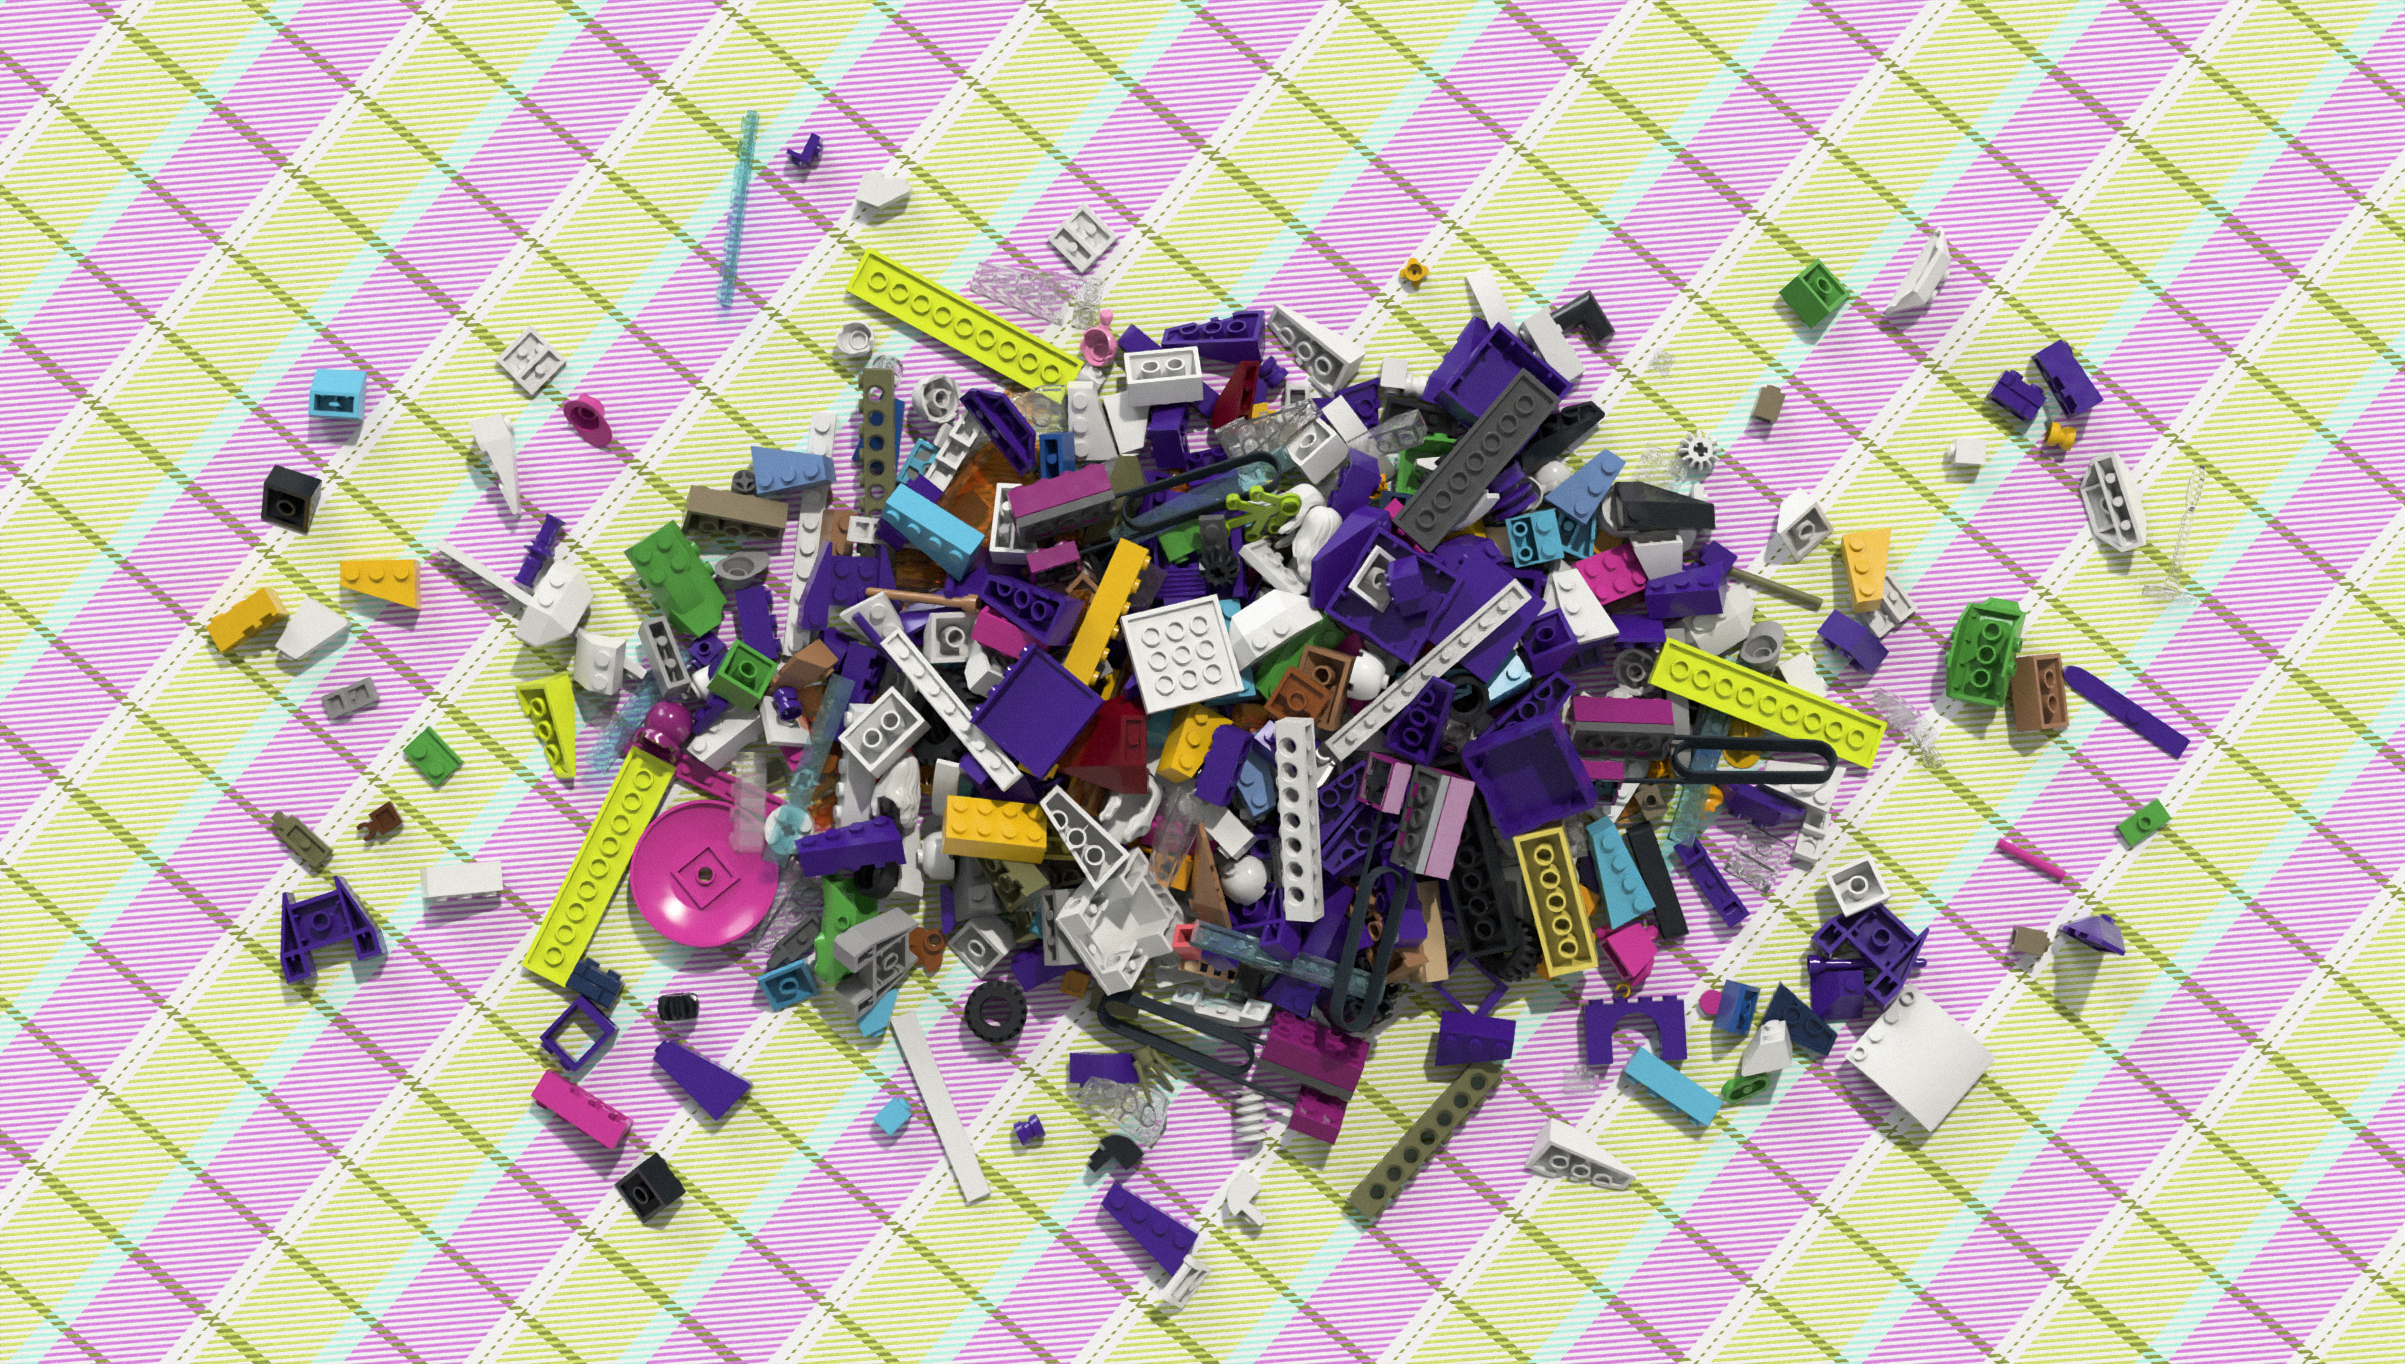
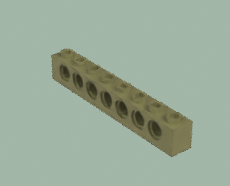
(885, 380)
(1411, 1139)

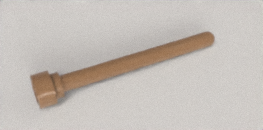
(969, 603)

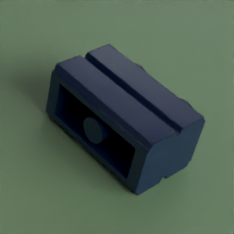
(595, 982)

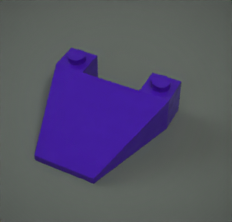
(1341, 552)

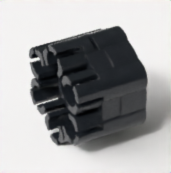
(1353, 1006)

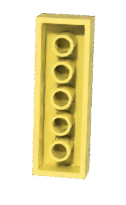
(1556, 899)

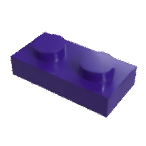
(705, 716)

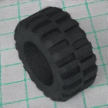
(936, 741)

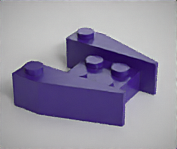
(842, 582)
(1261, 920)
(322, 923)
(1881, 941)

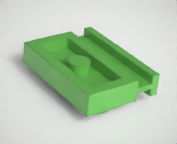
(433, 755)

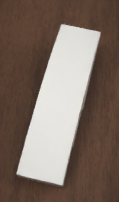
(954, 451)

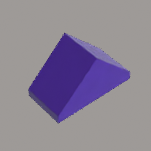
(947, 909)

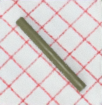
(1775, 587)

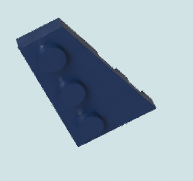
(1802, 1022)

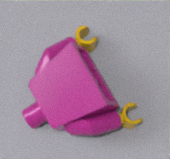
(1629, 951)

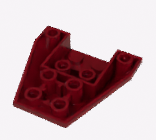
(1112, 748)

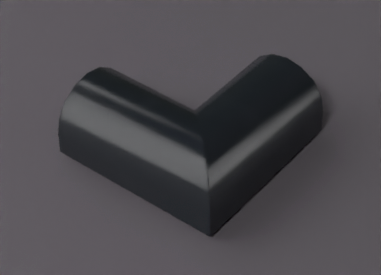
(1584, 311)

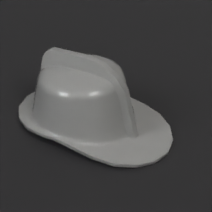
(741, 567)
(1763, 645)

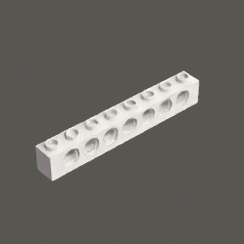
(1306, 808)

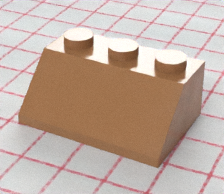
(1332, 671)
(2039, 693)

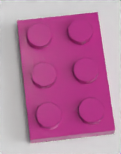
(1613, 573)

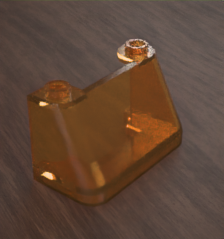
(974, 489)

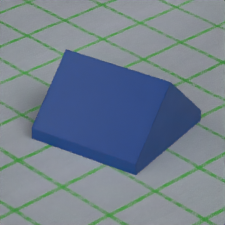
(1737, 1007)

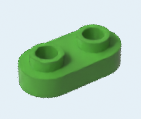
(1745, 1087)

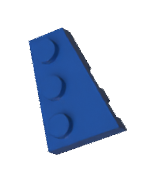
(877, 442)

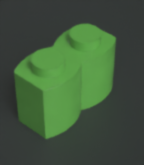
(1180, 541)

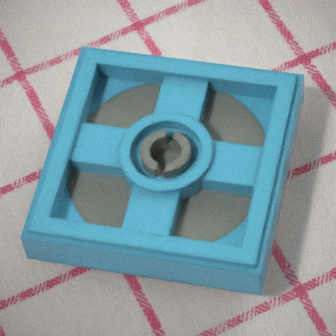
(918, 461)

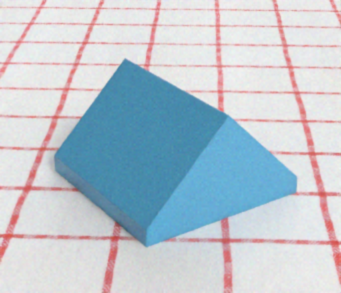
(789, 984)

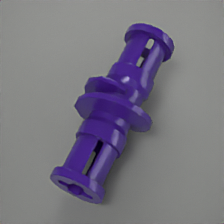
(539, 551)

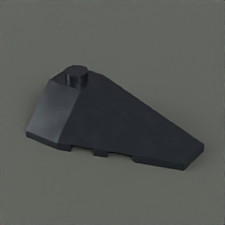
(1557, 434)

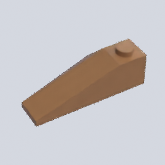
(804, 668)
(1206, 886)

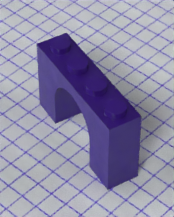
(1601, 1018)

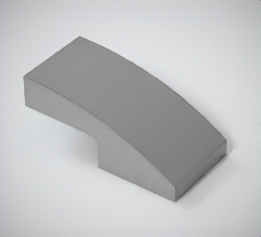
(350, 698)

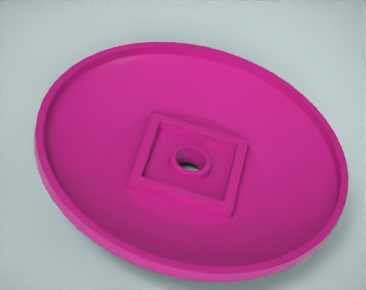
(668, 882)

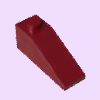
(1237, 396)

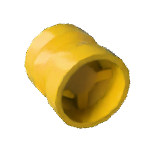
(2062, 437)

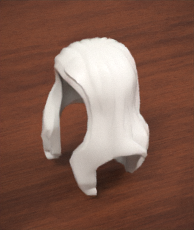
(1310, 498)
(1311, 537)
(902, 786)
(1130, 814)

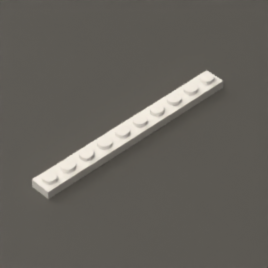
(809, 529)
(512, 591)
(1434, 663)

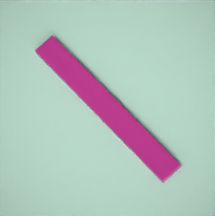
(706, 778)

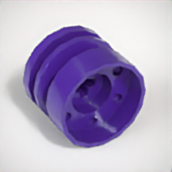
(1511, 494)

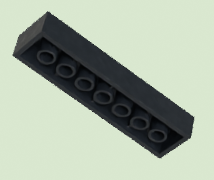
(1478, 878)

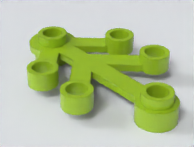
(1285, 505)

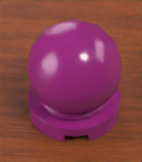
(666, 728)

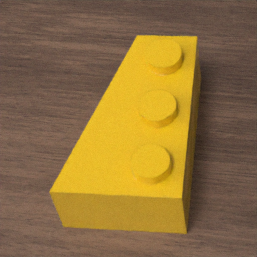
(1865, 567)
(385, 579)
(247, 619)
(1188, 741)

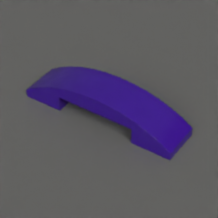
(1712, 883)

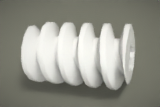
(1251, 1115)

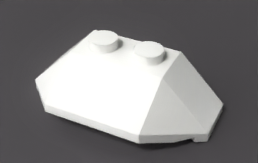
(1923, 276)
(2114, 503)
(555, 606)
(1269, 625)
(1720, 631)

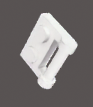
(1185, 1282)

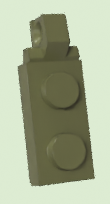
(302, 839)

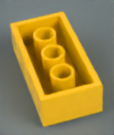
(994, 829)

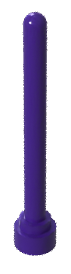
(1817, 964)

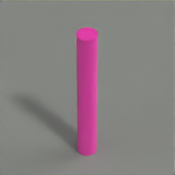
(2030, 859)

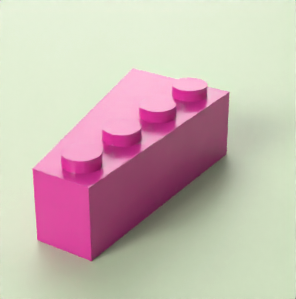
(581, 1109)

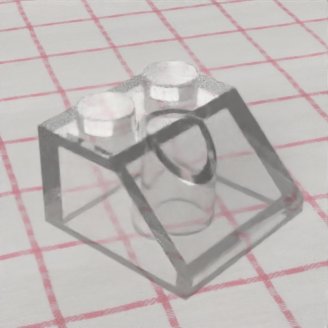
(1757, 858)

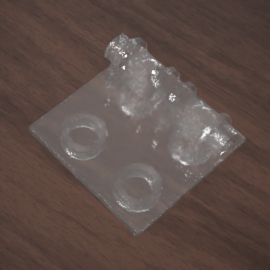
(1661, 469)

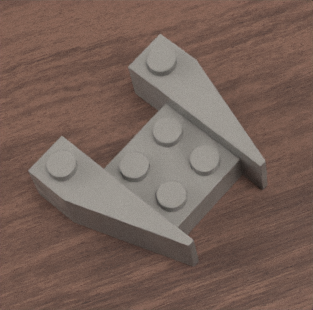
(880, 954)

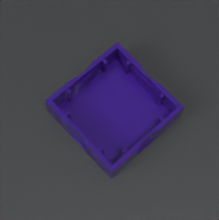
(1489, 372)
(1388, 630)
(1529, 774)

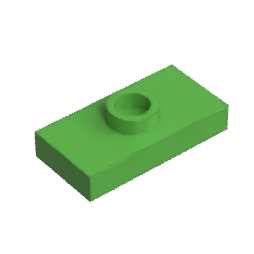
(2143, 822)

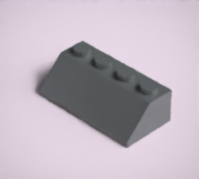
(973, 891)

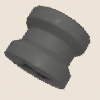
(746, 479)

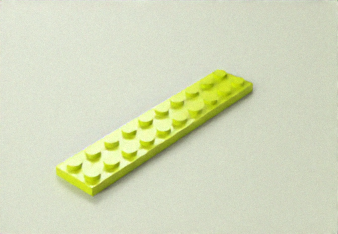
(960, 323)
(1766, 701)
(599, 866)

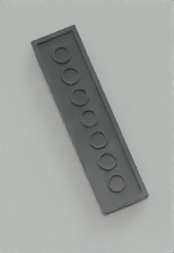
(1476, 460)

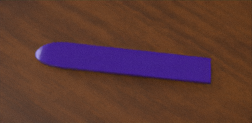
(2126, 710)

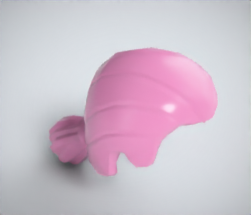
(1099, 343)

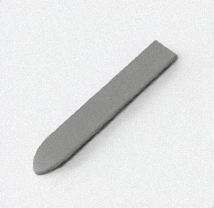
(1680, 710)

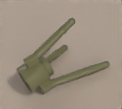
(1148, 1058)

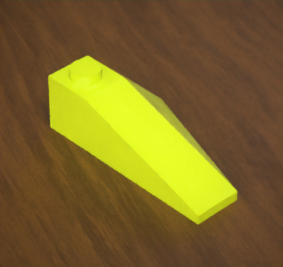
(553, 713)

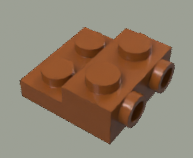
(1297, 697)

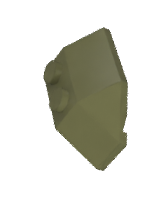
(1124, 476)

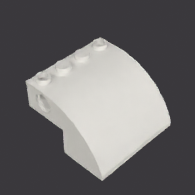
(1121, 923)
(1920, 1057)

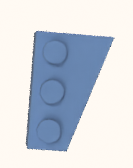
(790, 471)
(1586, 487)
(1256, 786)

